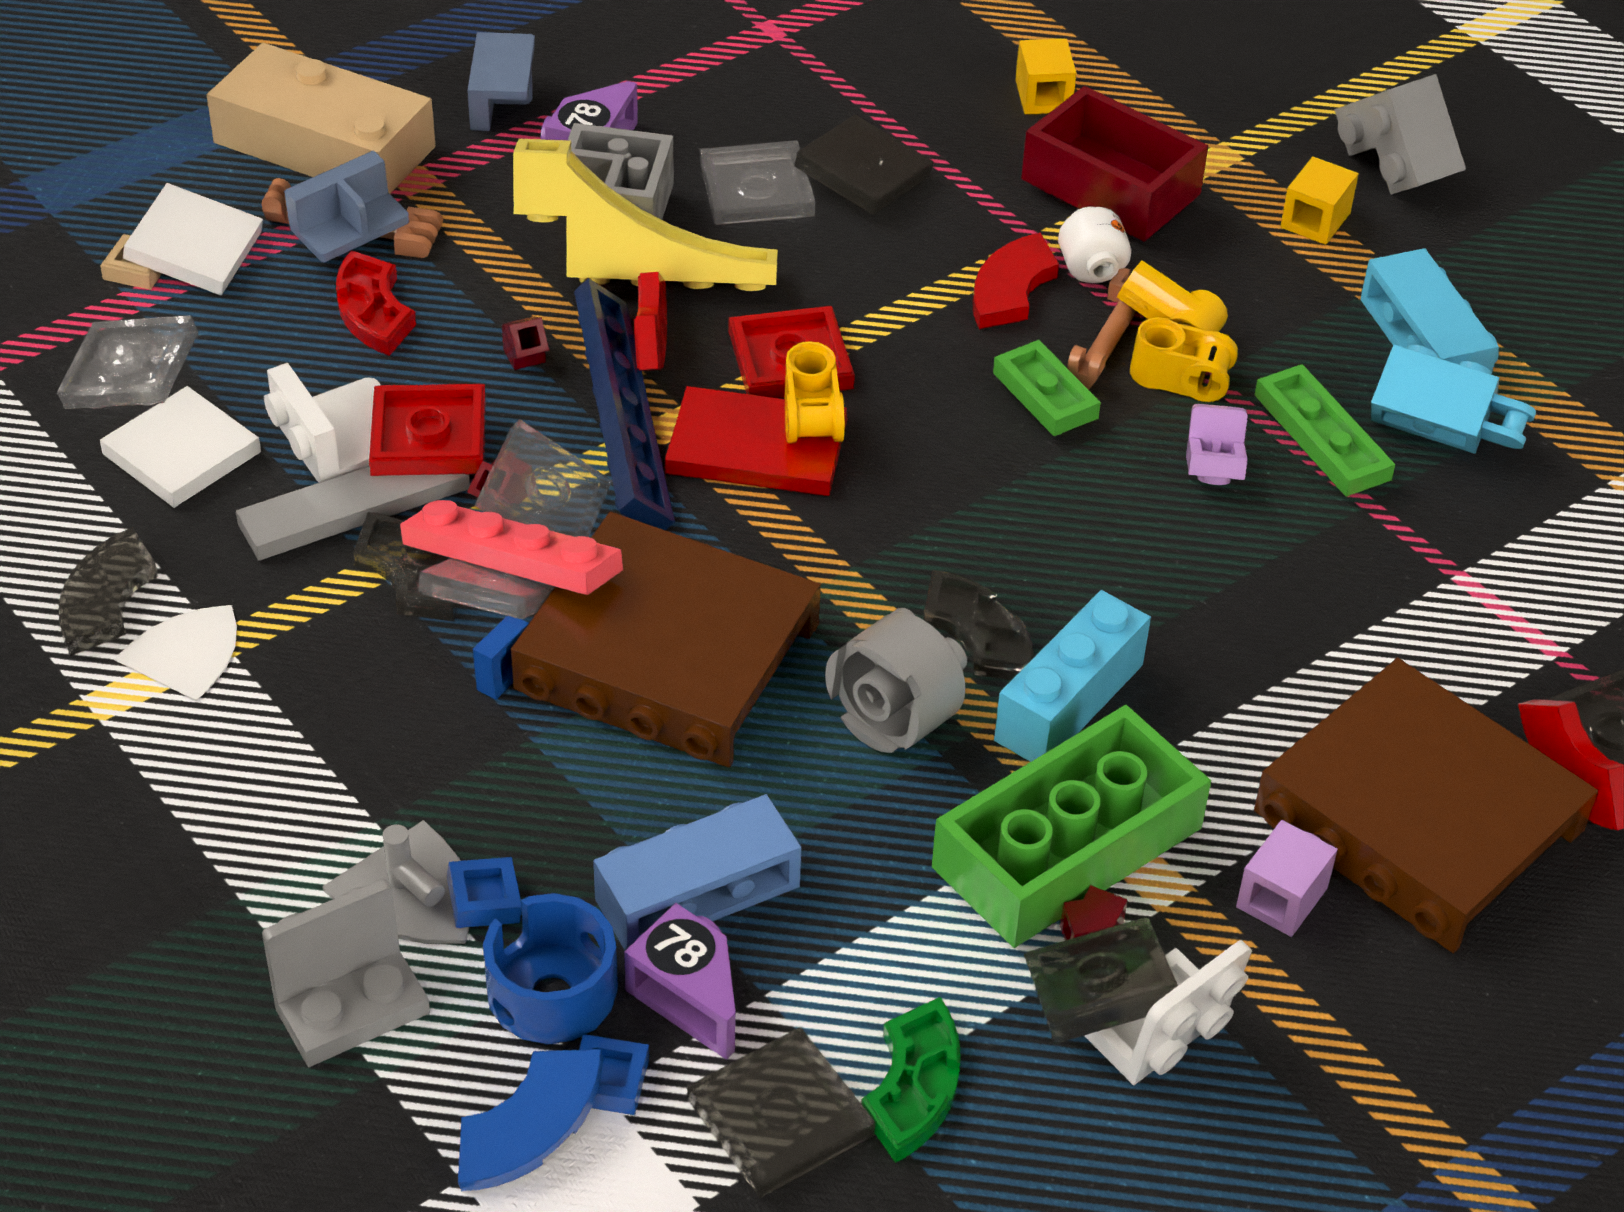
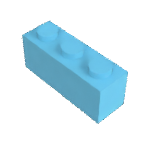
(1422, 308)
(1072, 677)

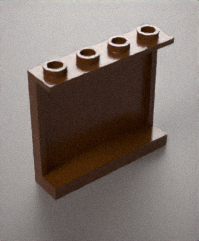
(668, 642)
(1424, 799)

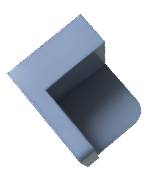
(499, 75)
(344, 207)

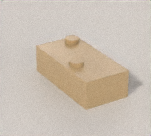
(318, 115)

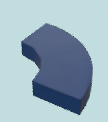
(532, 1122)

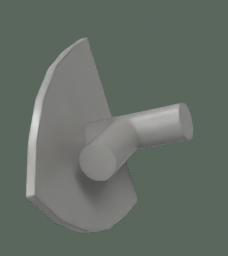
(416, 870)

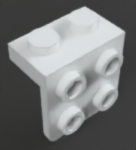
(323, 430)
(1191, 1009)

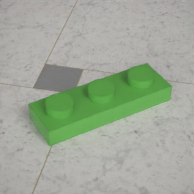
(1324, 430)

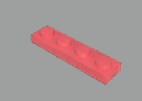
(512, 546)

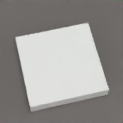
(193, 239)
(180, 446)

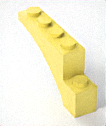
(615, 237)

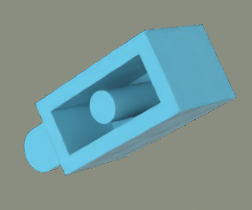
(1446, 401)

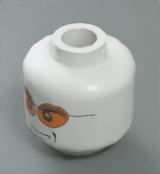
(1092, 242)

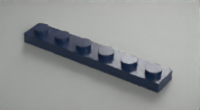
(623, 407)

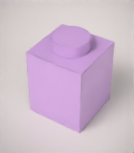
(1286, 877)

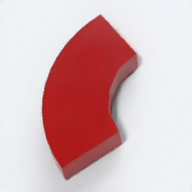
(1009, 277)
(369, 305)
(651, 322)
(1559, 734)

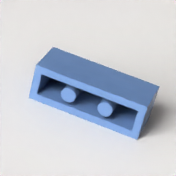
(702, 865)

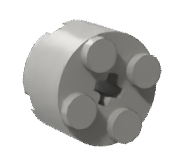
(897, 681)

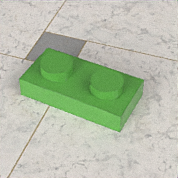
(1046, 387)

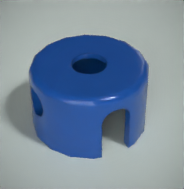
(552, 946)

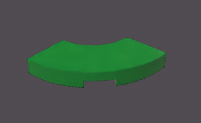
(920, 1080)

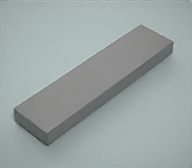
(338, 507)

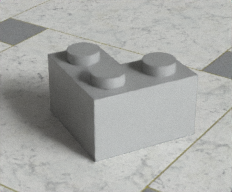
(1409, 133)
(628, 162)

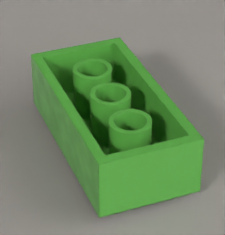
(1069, 823)

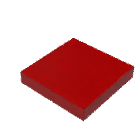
(765, 339)
(427, 429)

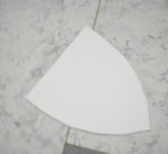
(185, 650)

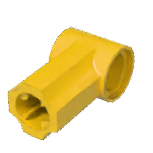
(1160, 297)

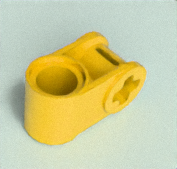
(1177, 356)
(812, 393)

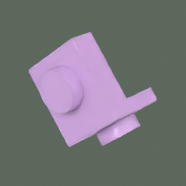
(1217, 443)

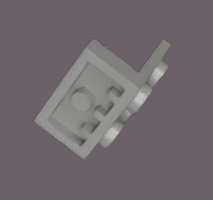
(342, 973)

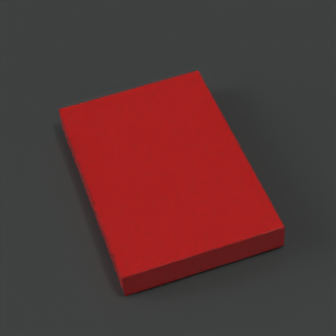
(745, 443)

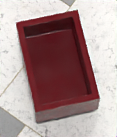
(1114, 159)

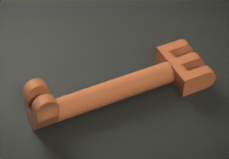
(409, 240)
(1089, 365)

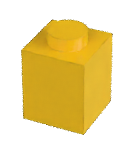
(1044, 74)
(1319, 200)

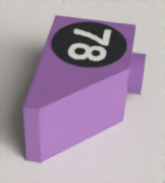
(605, 107)
(686, 977)

